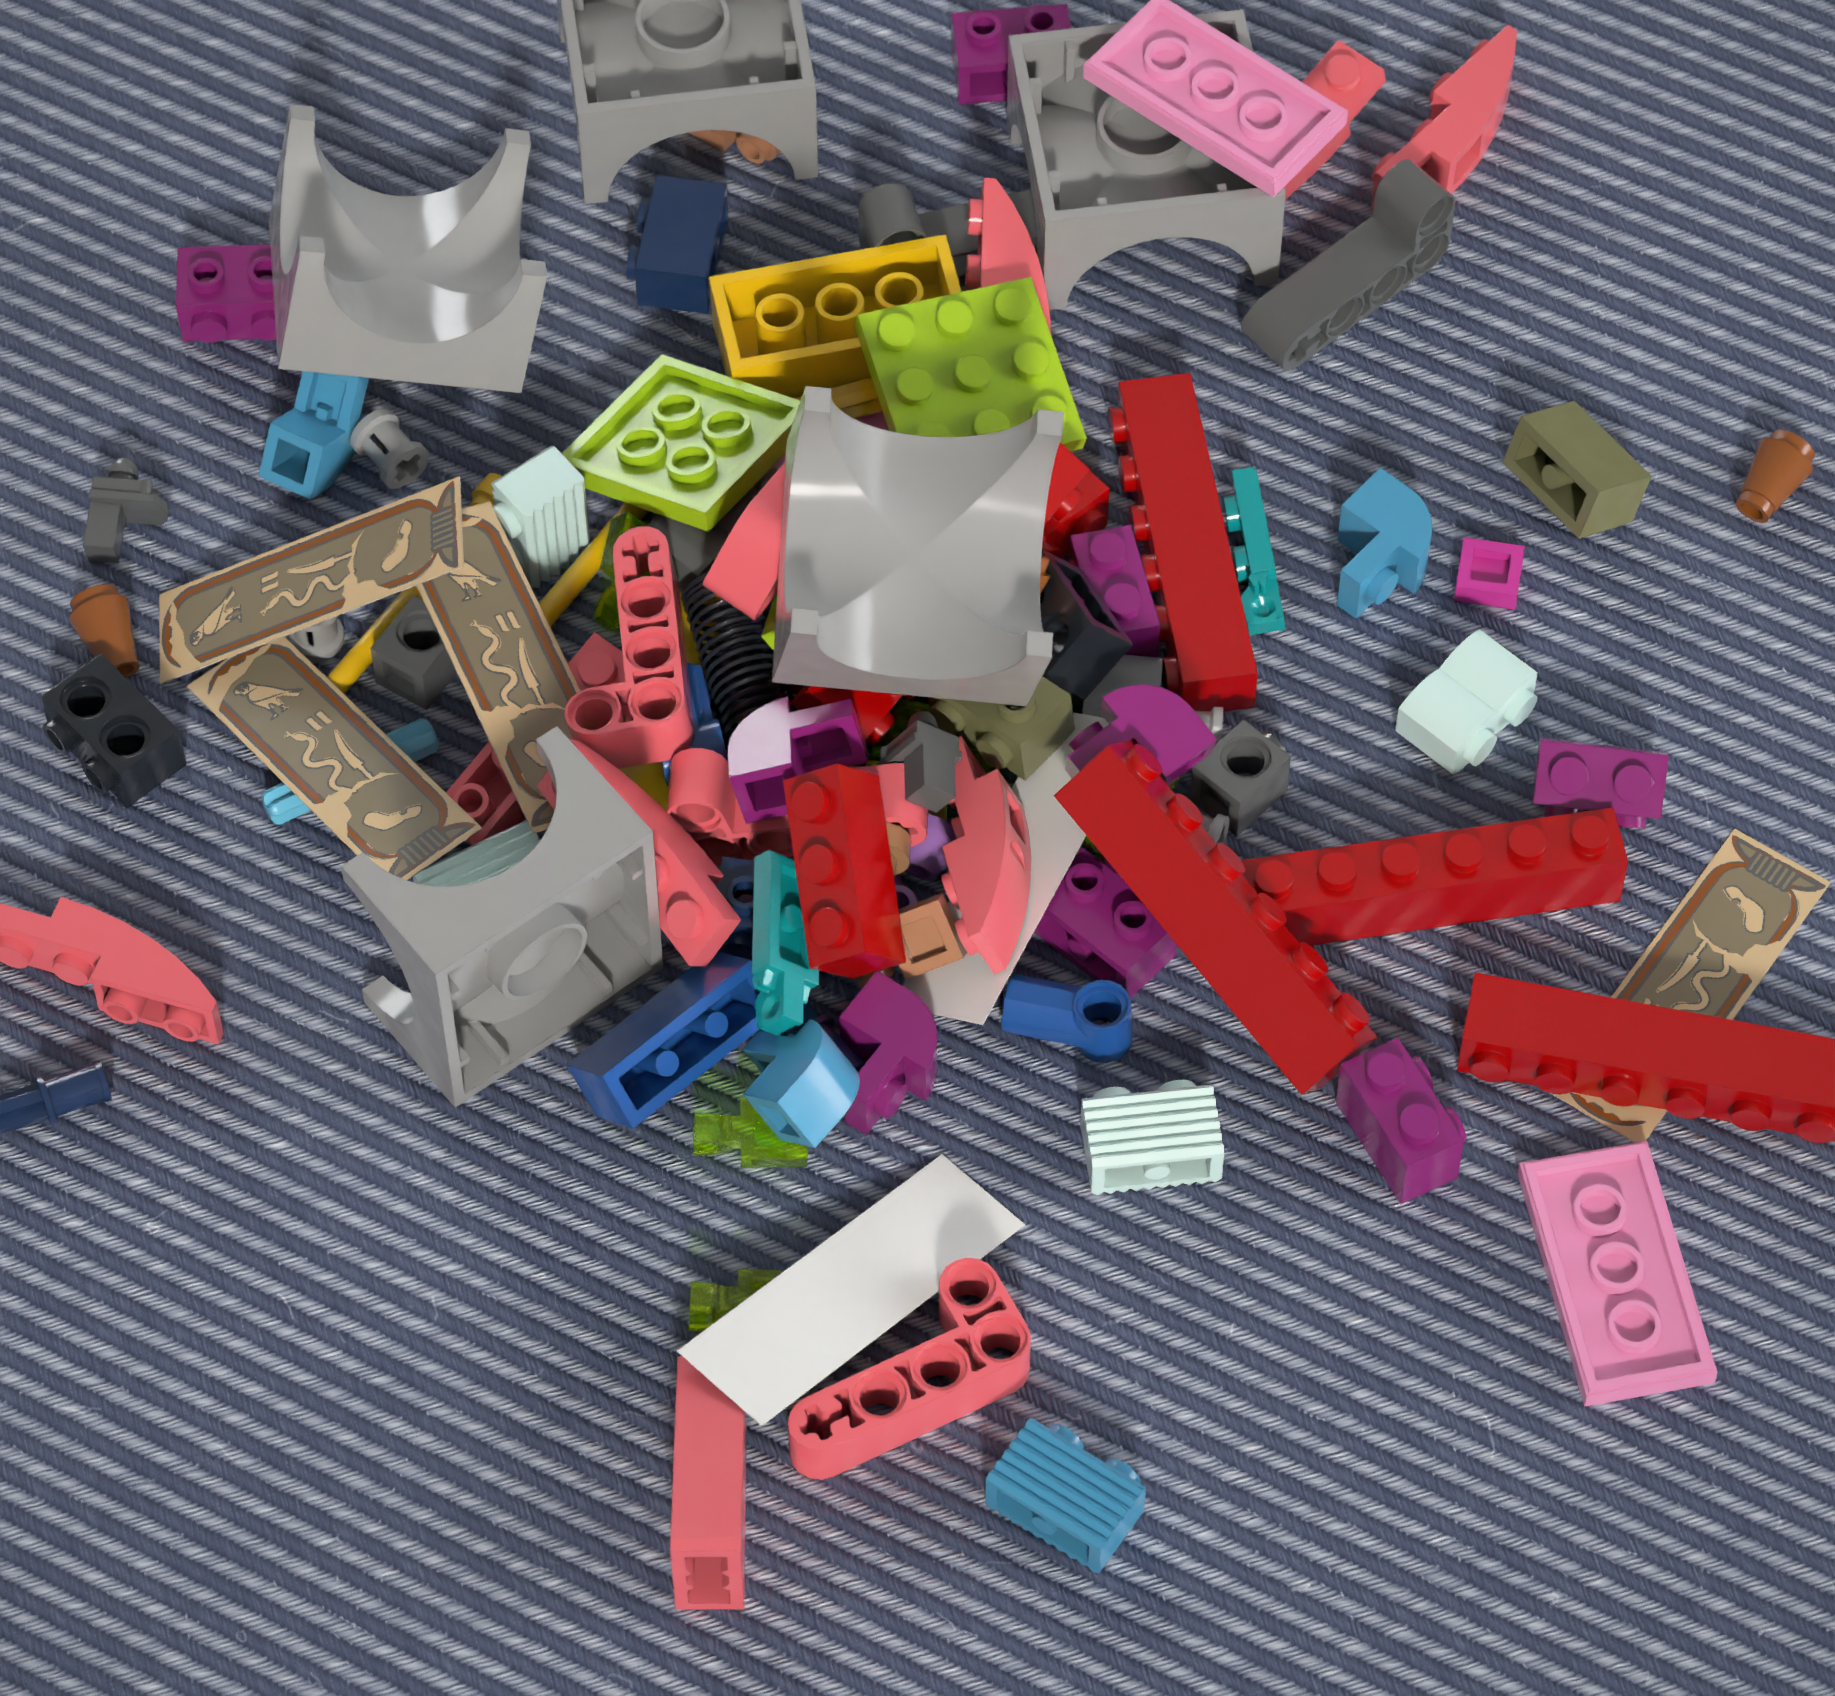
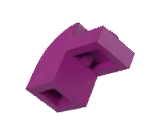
(1148, 718)
(785, 744)
(896, 1041)

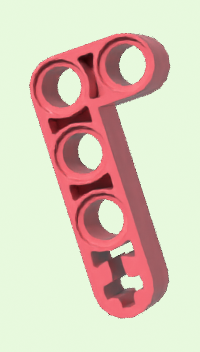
(749, 559)
(652, 710)
(709, 811)
(855, 1436)

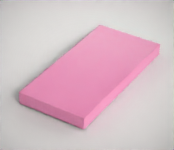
(1215, 95)
(1616, 1273)

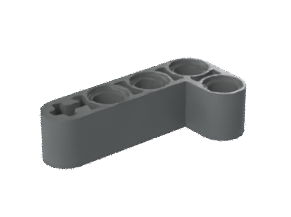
(890, 217)
(1357, 272)

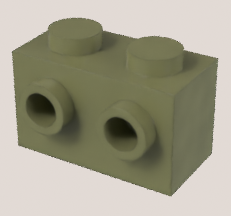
(1576, 469)
(1011, 734)

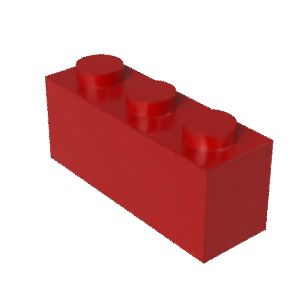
(844, 871)

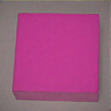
(1489, 573)

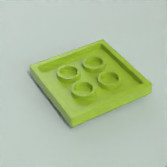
(967, 364)
(684, 442)

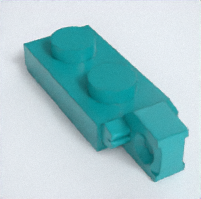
(1255, 557)
(779, 945)

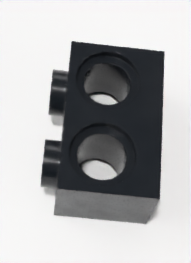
(1083, 629)
(121, 724)

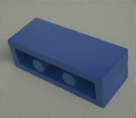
(669, 1041)

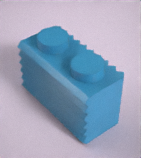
(1066, 1493)

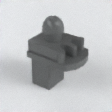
(116, 502)
(928, 761)

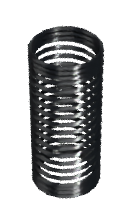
(748, 672)

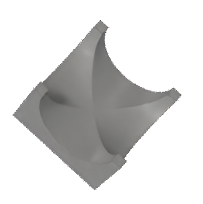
(683, 69)
(1116, 177)
(402, 281)
(913, 558)
(523, 953)

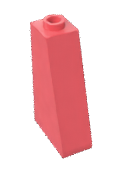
(707, 1495)

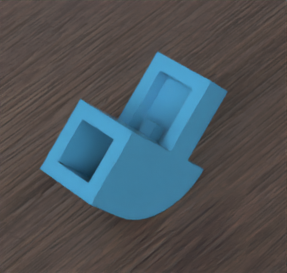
(312, 440)
(1392, 542)
(801, 1084)

